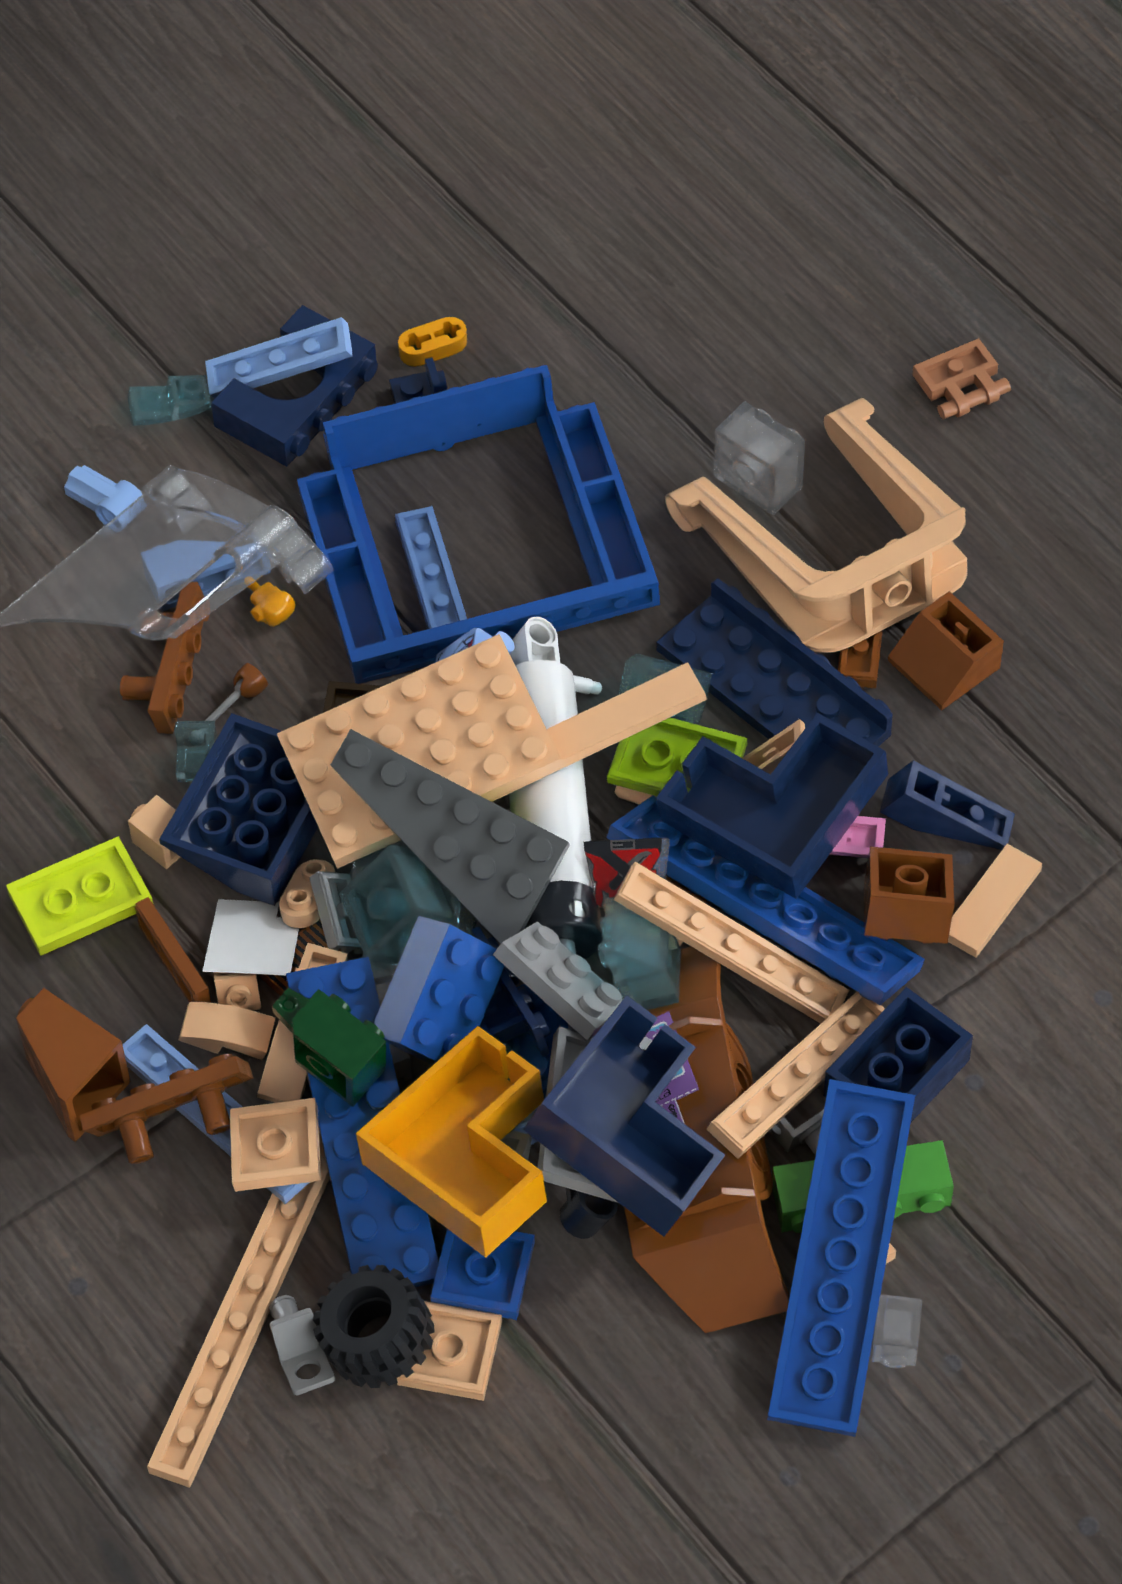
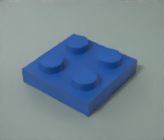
(483, 1283)

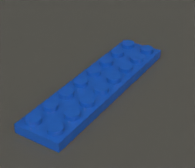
(804, 925)
(373, 1216)
(841, 1258)

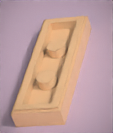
(992, 899)

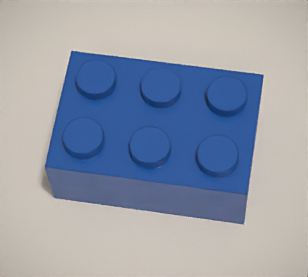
(438, 990)

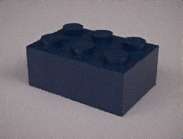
(905, 1051)

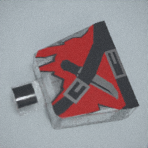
(611, 860)

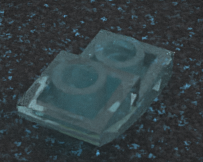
(177, 400)

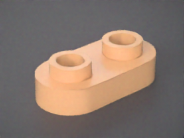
(298, 901)

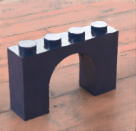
(287, 426)

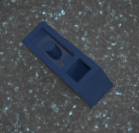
(944, 808)

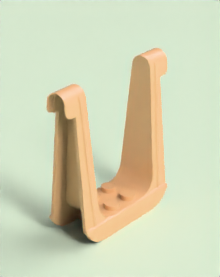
(873, 591)

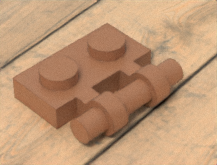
(957, 369)

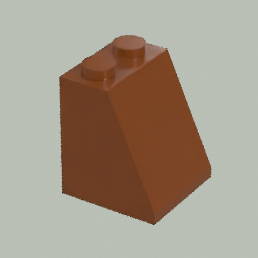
(71, 1058)

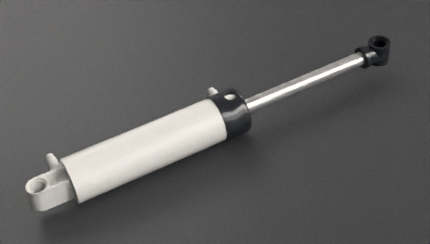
(561, 808)

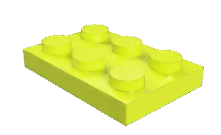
(78, 895)

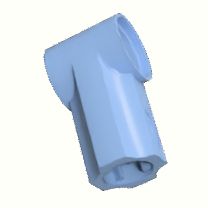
(100, 493)

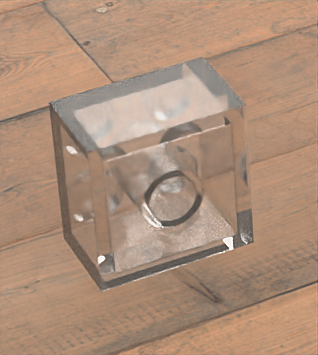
(759, 457)

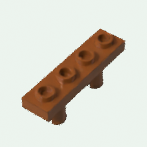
(175, 671)
(150, 1100)

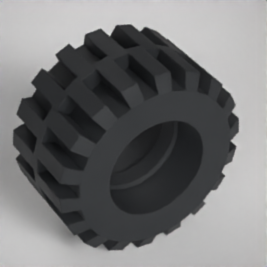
(392, 1348)

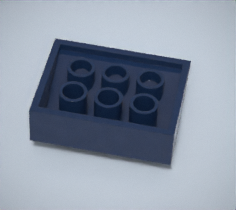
(244, 813)

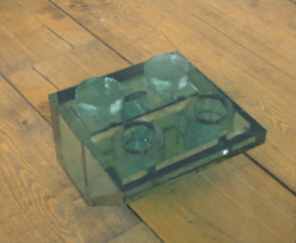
(640, 956)

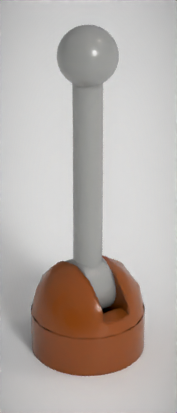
(247, 683)

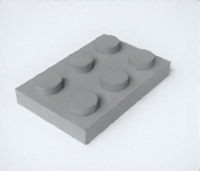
(560, 978)

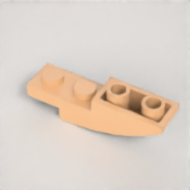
(282, 1076)

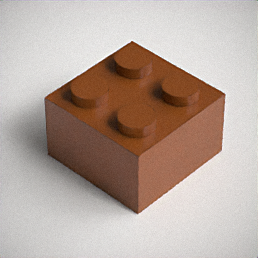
(908, 895)

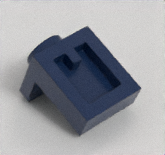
(418, 384)

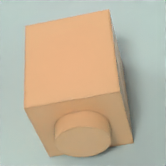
(148, 825)

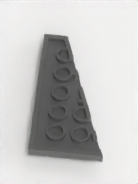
(471, 845)

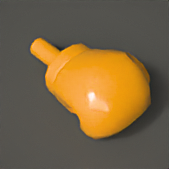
(270, 604)

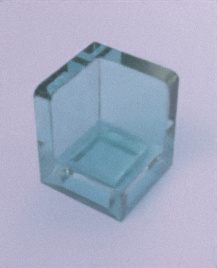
(193, 745)

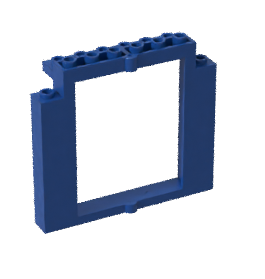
(585, 477)

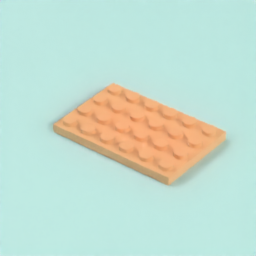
(455, 717)

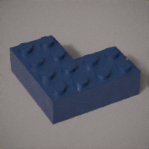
(780, 821)
(613, 1130)

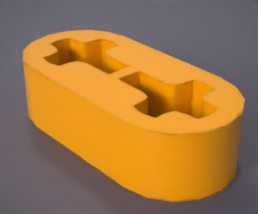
(432, 341)

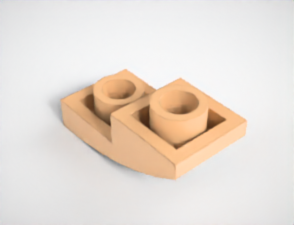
(227, 1026)

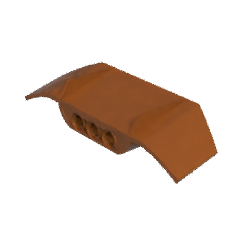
(718, 1250)

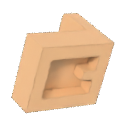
(237, 990)

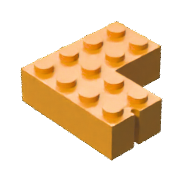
(446, 1147)

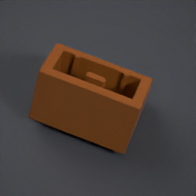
(947, 651)

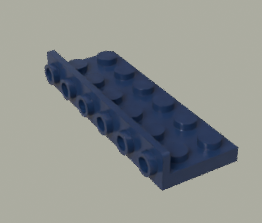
(768, 670)

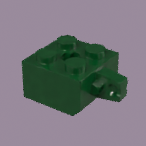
(333, 1042)

